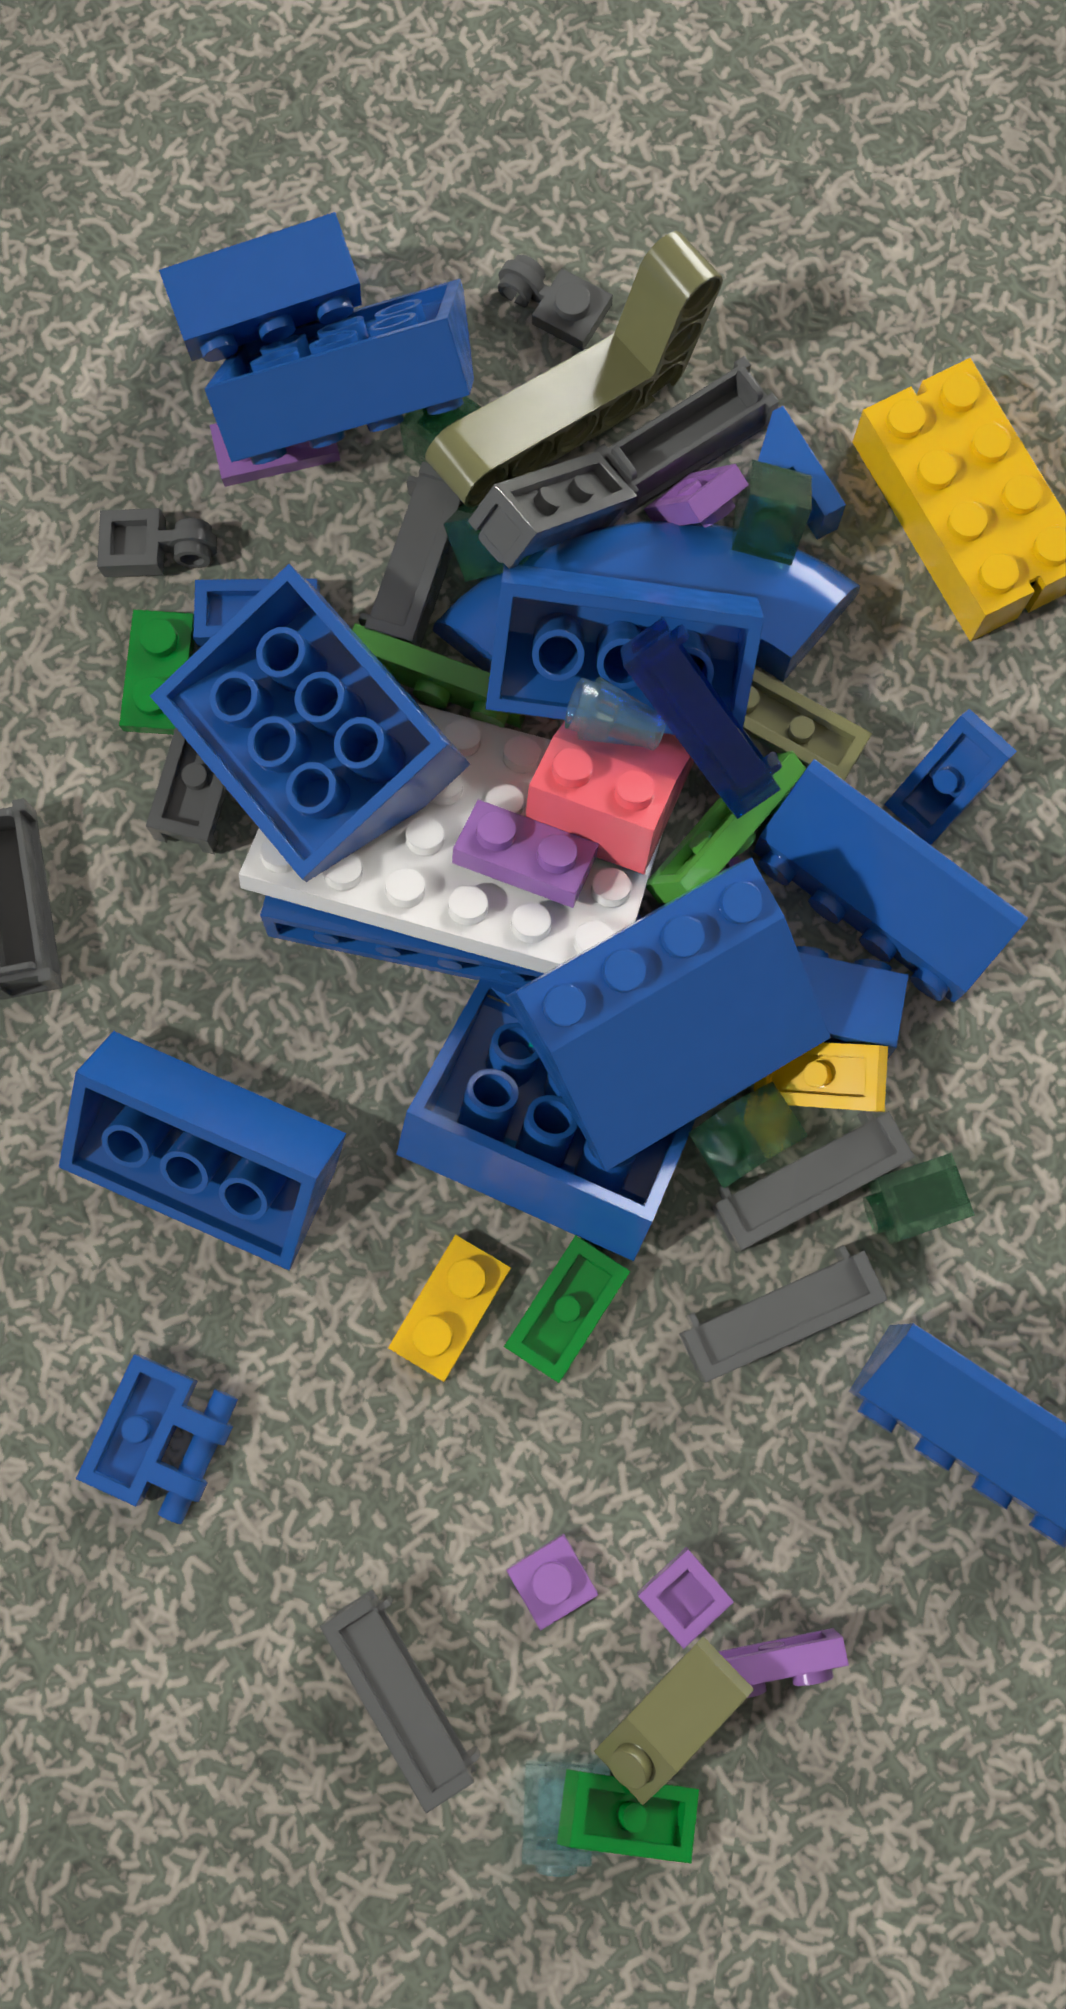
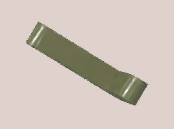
(593, 387)

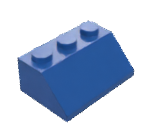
(263, 288)

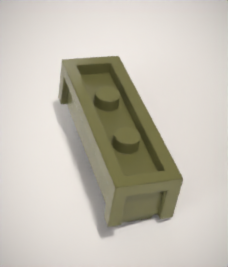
(788, 721)

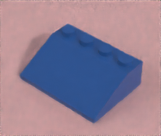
(345, 375)
(307, 727)
(673, 1013)
(505, 1131)

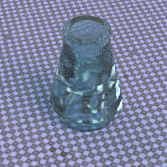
(612, 716)

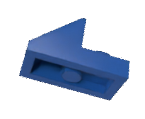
(788, 449)
(950, 777)

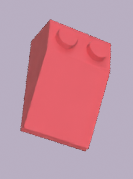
(609, 793)

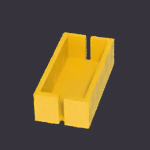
(967, 497)

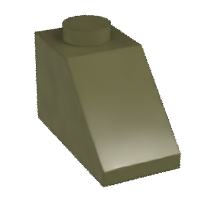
(673, 1720)

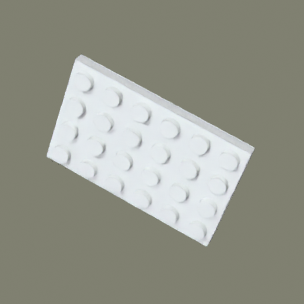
(413, 887)

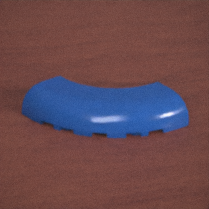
(795, 599)

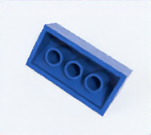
(573, 624)
(886, 884)
(198, 1148)
(970, 1421)

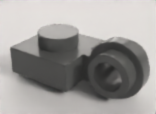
(566, 309)
(137, 539)

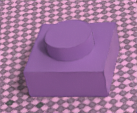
(552, 1581)
(685, 1597)

